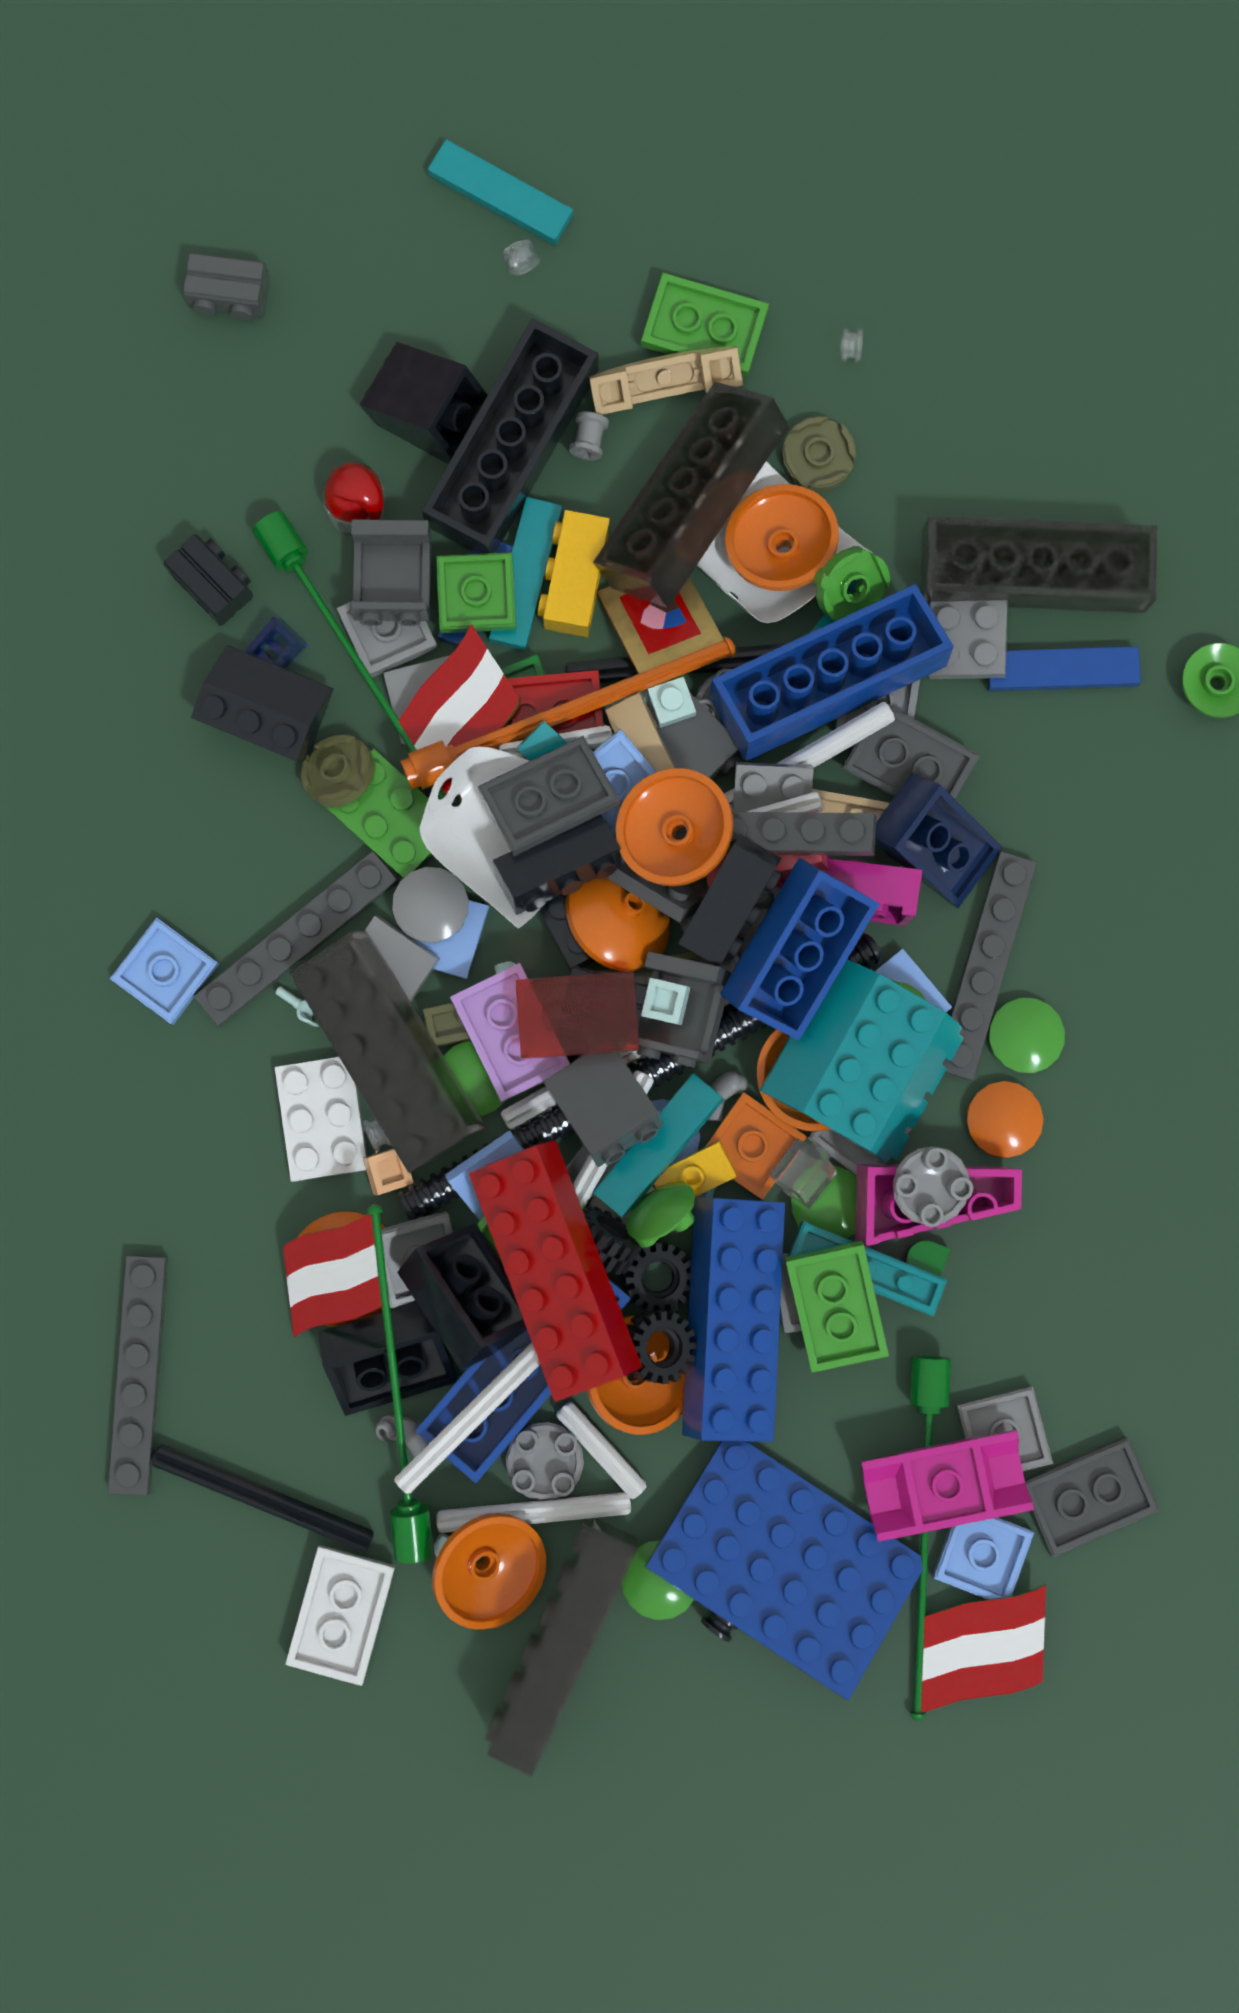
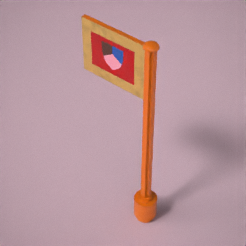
(659, 644)

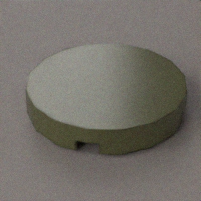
(818, 454)
(337, 770)

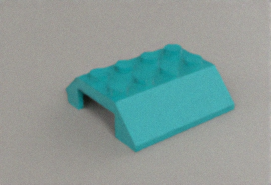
(866, 1061)

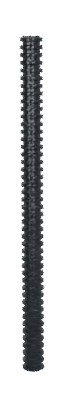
(555, 1125)

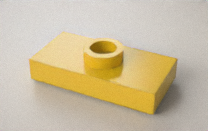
(701, 1169)

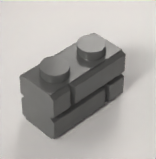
(226, 286)

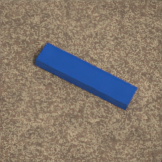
(1069, 669)

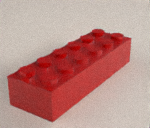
(555, 1270)

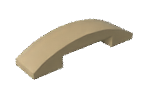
(664, 377)
(640, 727)

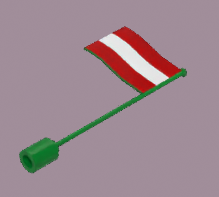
(454, 705)
(334, 1280)
(978, 1644)

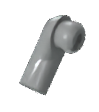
(727, 1085)
(387, 1430)

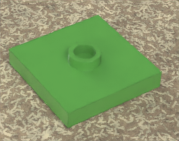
(476, 592)

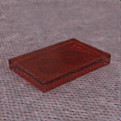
(577, 1015)

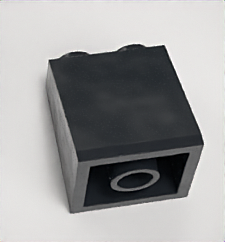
(424, 400)

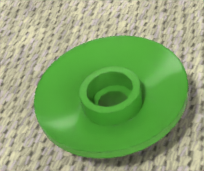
(1210, 662)

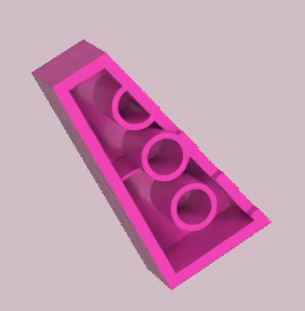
(890, 886)
(880, 1219)

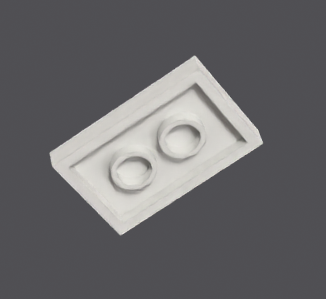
(320, 1119)
(340, 1615)

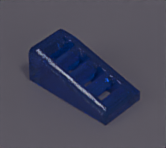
(266, 637)

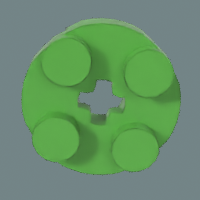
(838, 573)

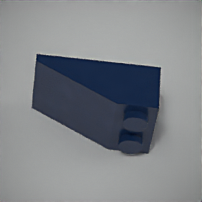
(937, 835)

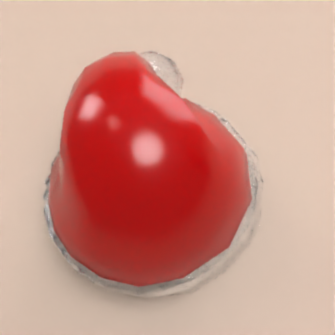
(353, 494)

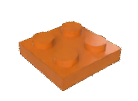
(754, 1143)

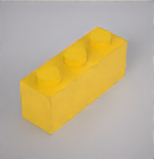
(572, 573)

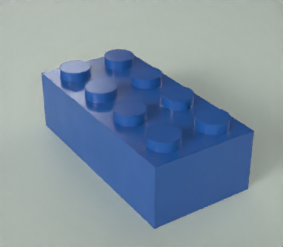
(799, 949)

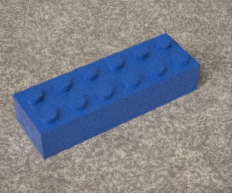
(830, 672)
(734, 1320)
(496, 1432)

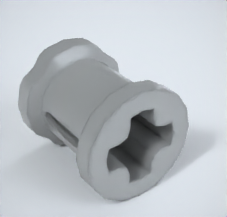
(589, 436)

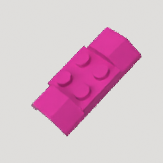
(945, 1485)

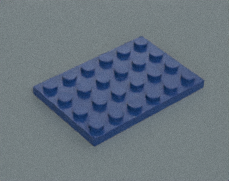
(786, 1565)

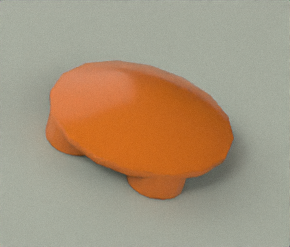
(1004, 1119)

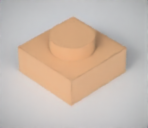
(386, 1172)

